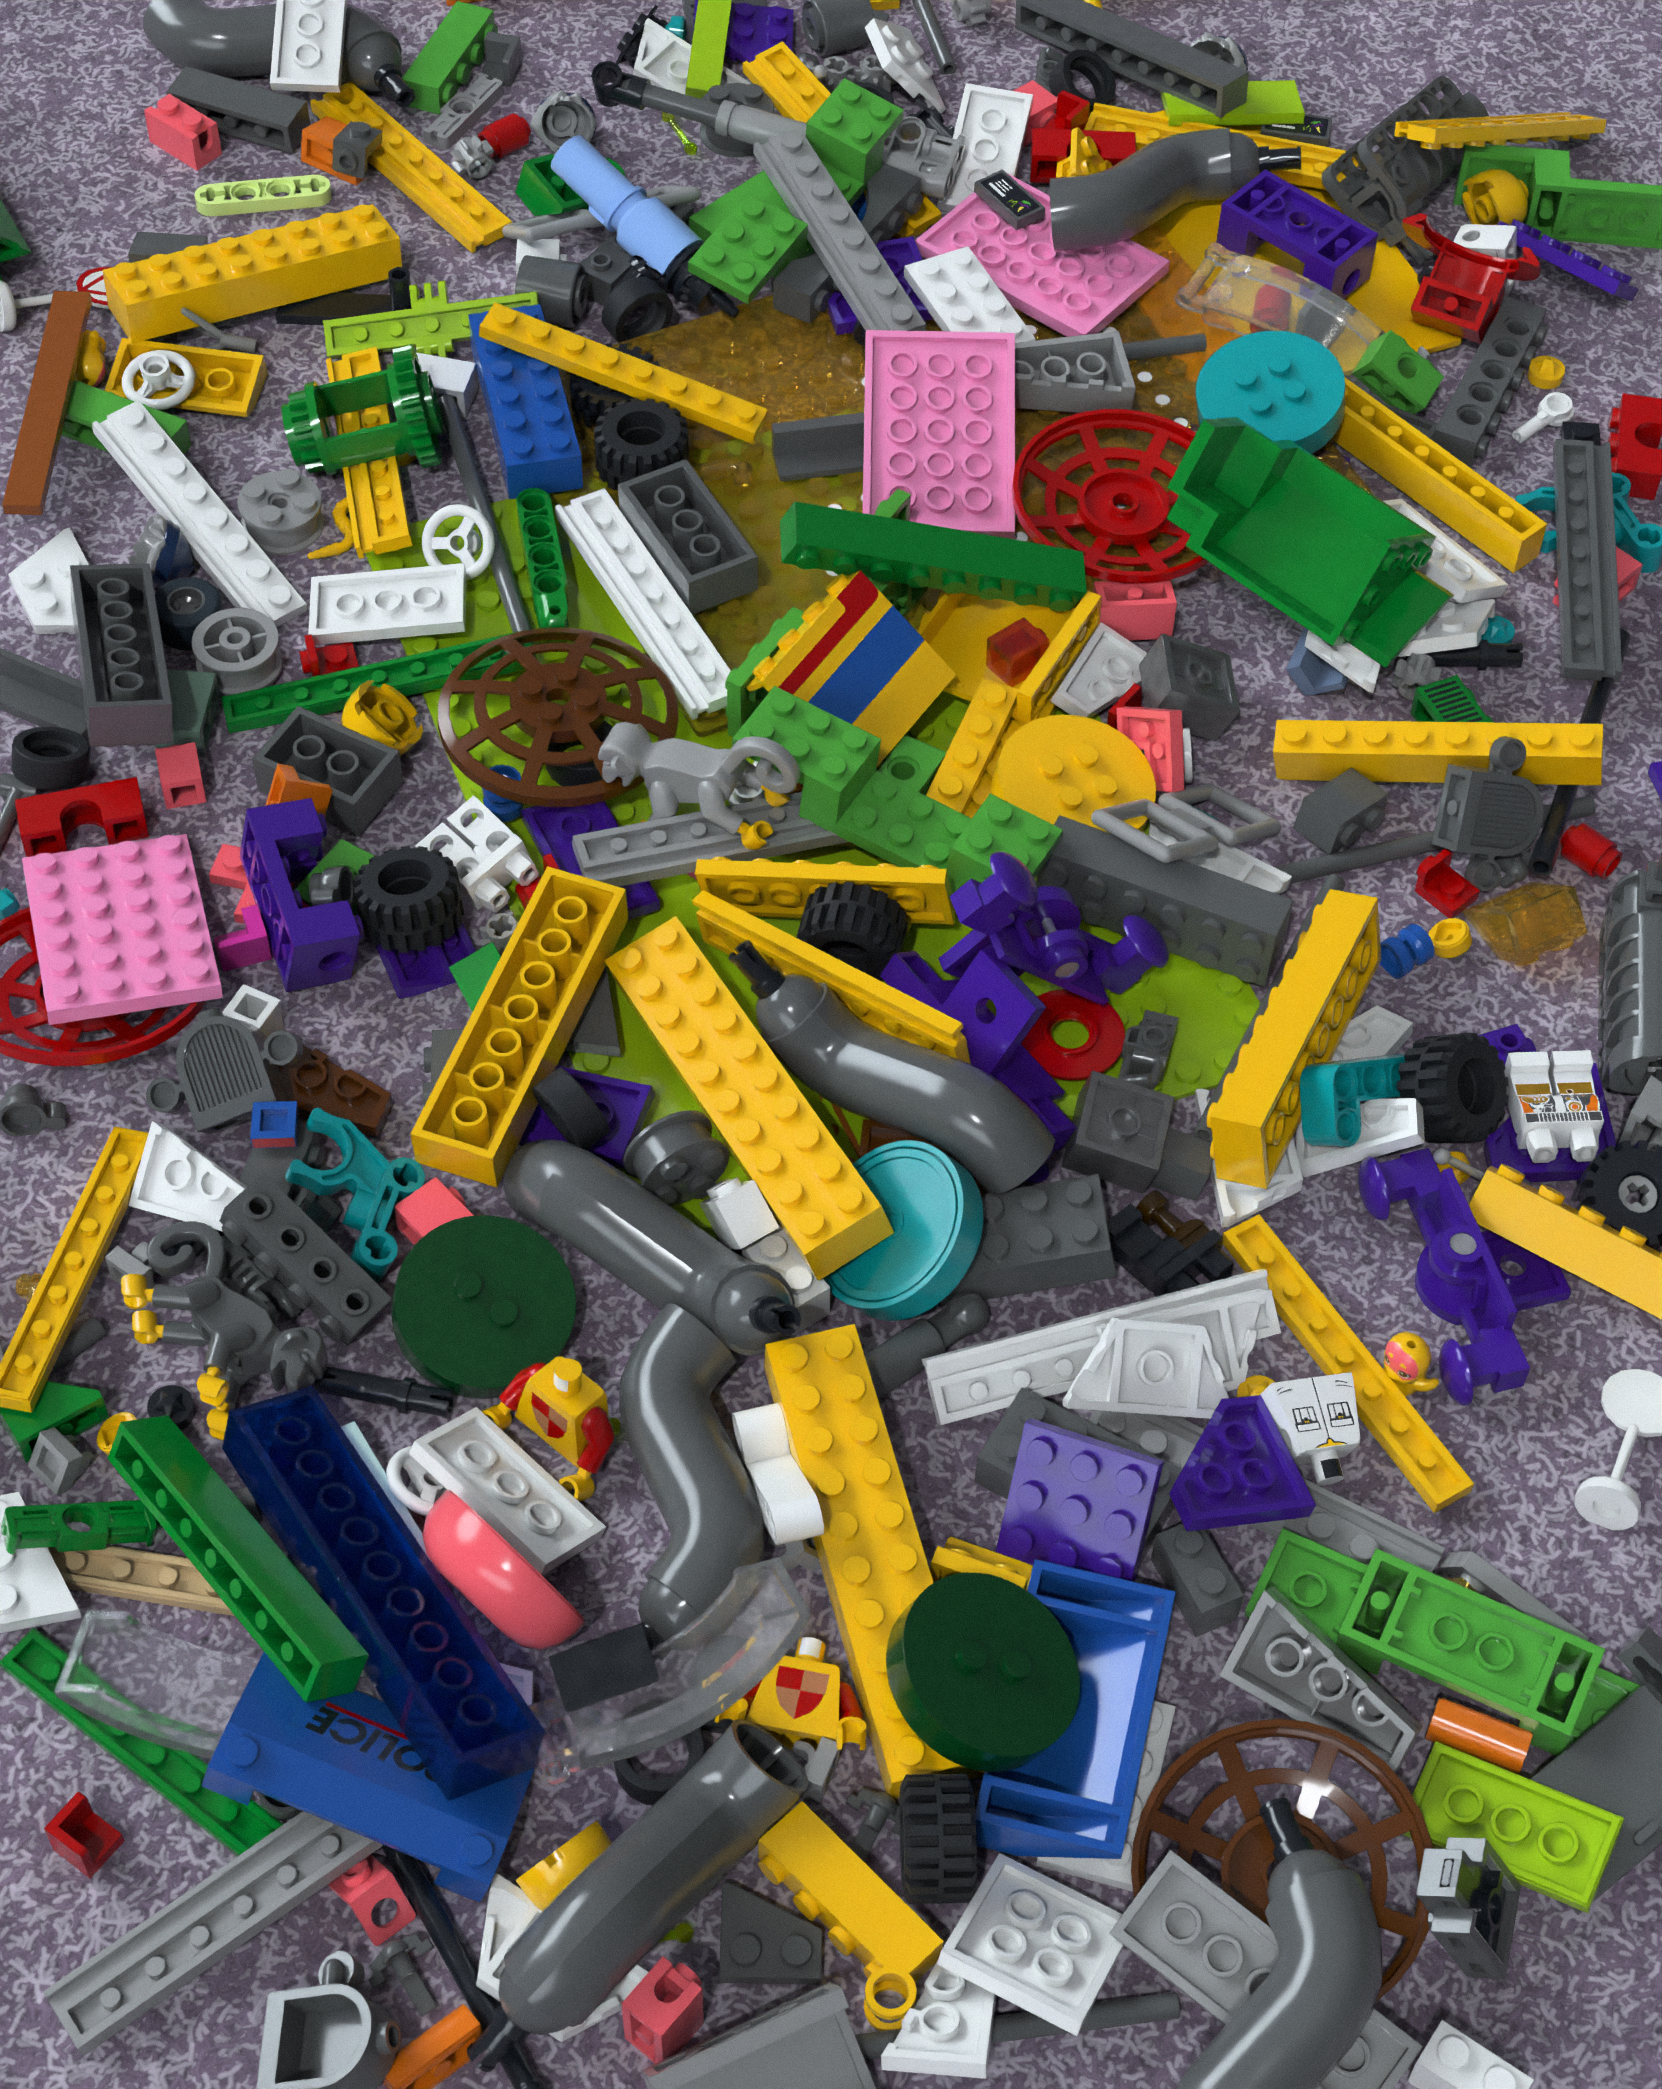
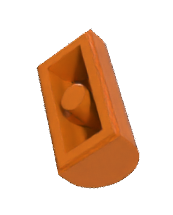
(1479, 1735)
(435, 2052)

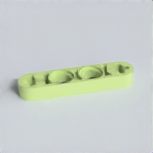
(263, 195)

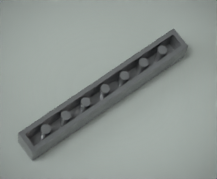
(1137, 52)

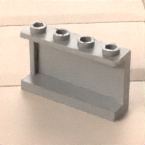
(788, 2047)

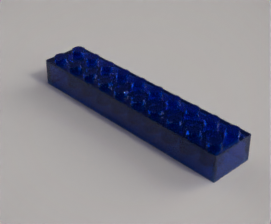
(385, 1591)

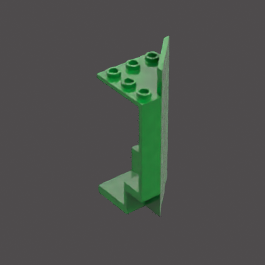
(1305, 538)

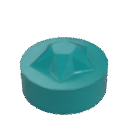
(677, 26)
(1499, 630)

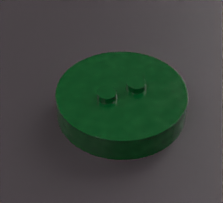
(481, 1304)
(982, 1672)

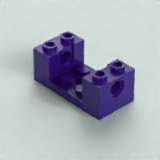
(1331, 245)
(308, 943)

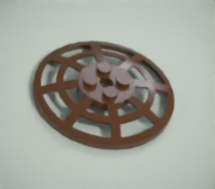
(549, 721)
(1250, 1849)

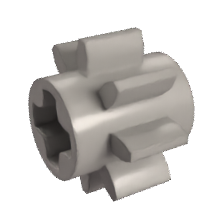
(970, 10)
(836, 71)
(872, 72)
(472, 157)
(1414, 673)
(498, 930)

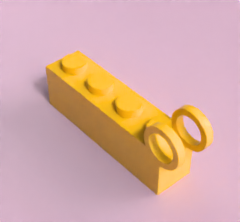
(854, 1905)

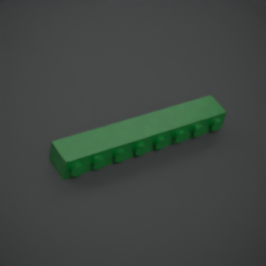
(932, 556)
(238, 1559)

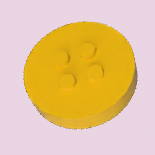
(1072, 769)

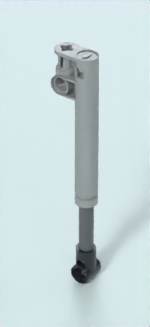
(928, 157)

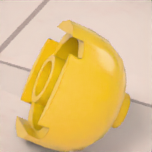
(1495, 197)
(382, 716)
(558, 1869)

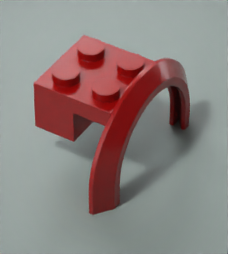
(1463, 282)

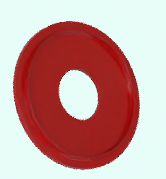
(1097, 1054)

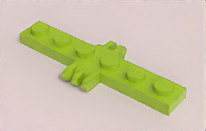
(429, 326)

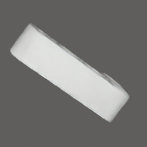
(783, 1493)

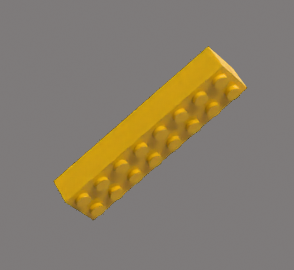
(252, 272)
(520, 1027)
(1298, 1028)

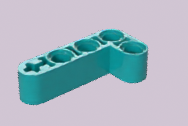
(1333, 1096)

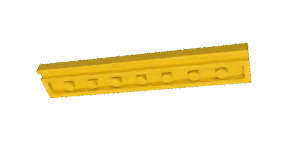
(799, 95)
(1151, 127)
(1500, 129)
(418, 170)
(376, 486)
(864, 995)

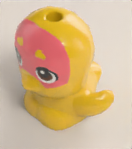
(91, 362)
(1407, 1363)

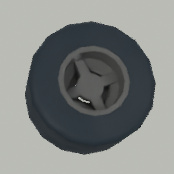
(182, 607)

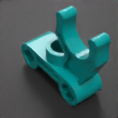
(1636, 539)
(373, 1184)

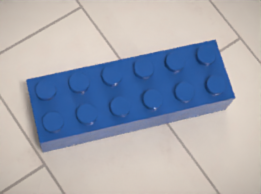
(527, 415)

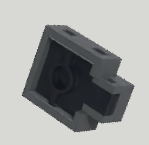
(1470, 1904)

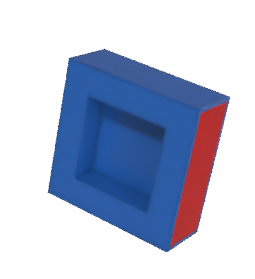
(274, 1124)

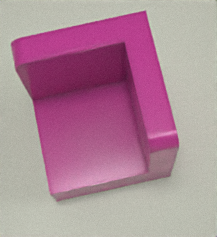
(246, 945)

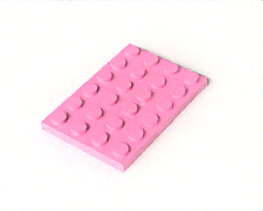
(1063, 289)
(942, 427)
(120, 929)

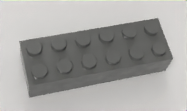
(120, 655)
(1194, 908)

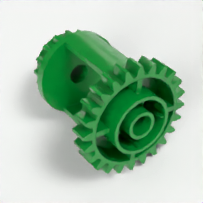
(415, 405)

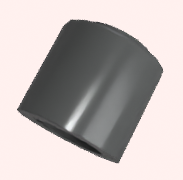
(836, 24)
(560, 288)

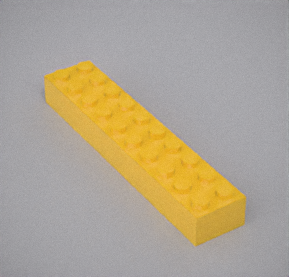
(749, 1099)
(870, 1535)

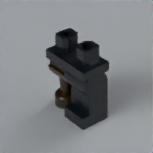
(1170, 1262)

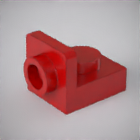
(327, 658)
(1444, 886)

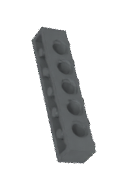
(1489, 380)

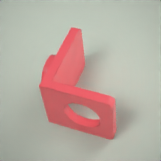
(363, 1888)

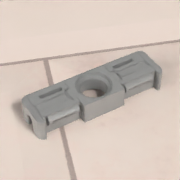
(451, 125)

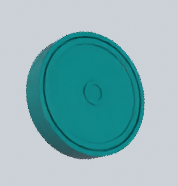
(1276, 385)
(935, 1235)

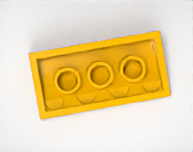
(223, 379)

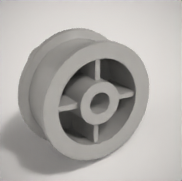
(281, 511)
(238, 648)

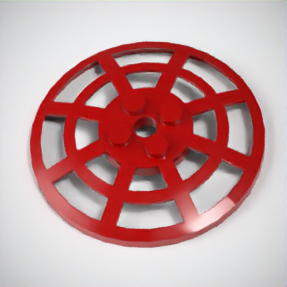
(1106, 490)
(61, 1054)

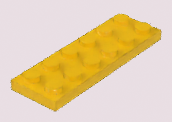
(783, 888)

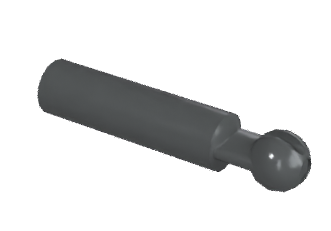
(903, 1353)

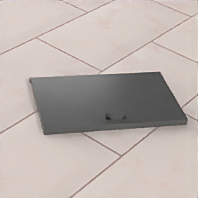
(1621, 1772)

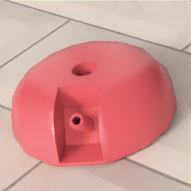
(496, 1577)

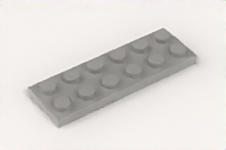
(1225, 1952)

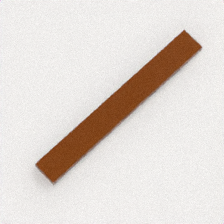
(47, 403)

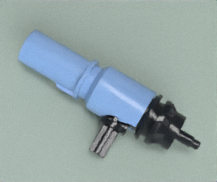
(644, 226)

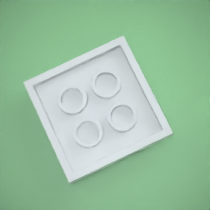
(1034, 1944)

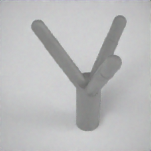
(226, 340)

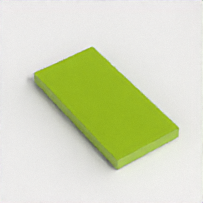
(1265, 105)
(1538, 1832)

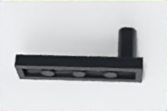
(343, 305)

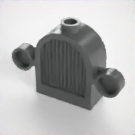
(1489, 812)
(224, 1070)
(327, 2033)

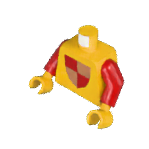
(563, 1411)
(803, 1701)

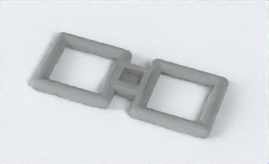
(578, 219)
(1185, 822)

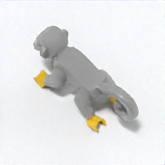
(695, 773)

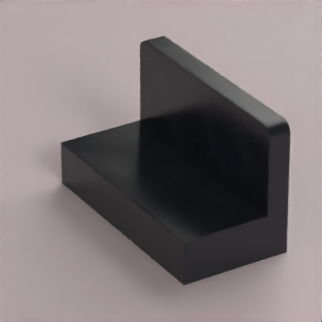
(605, 1668)

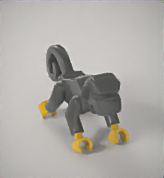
(234, 1327)

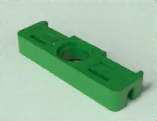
(47, 1525)

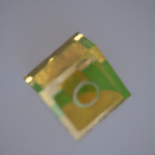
(1529, 921)

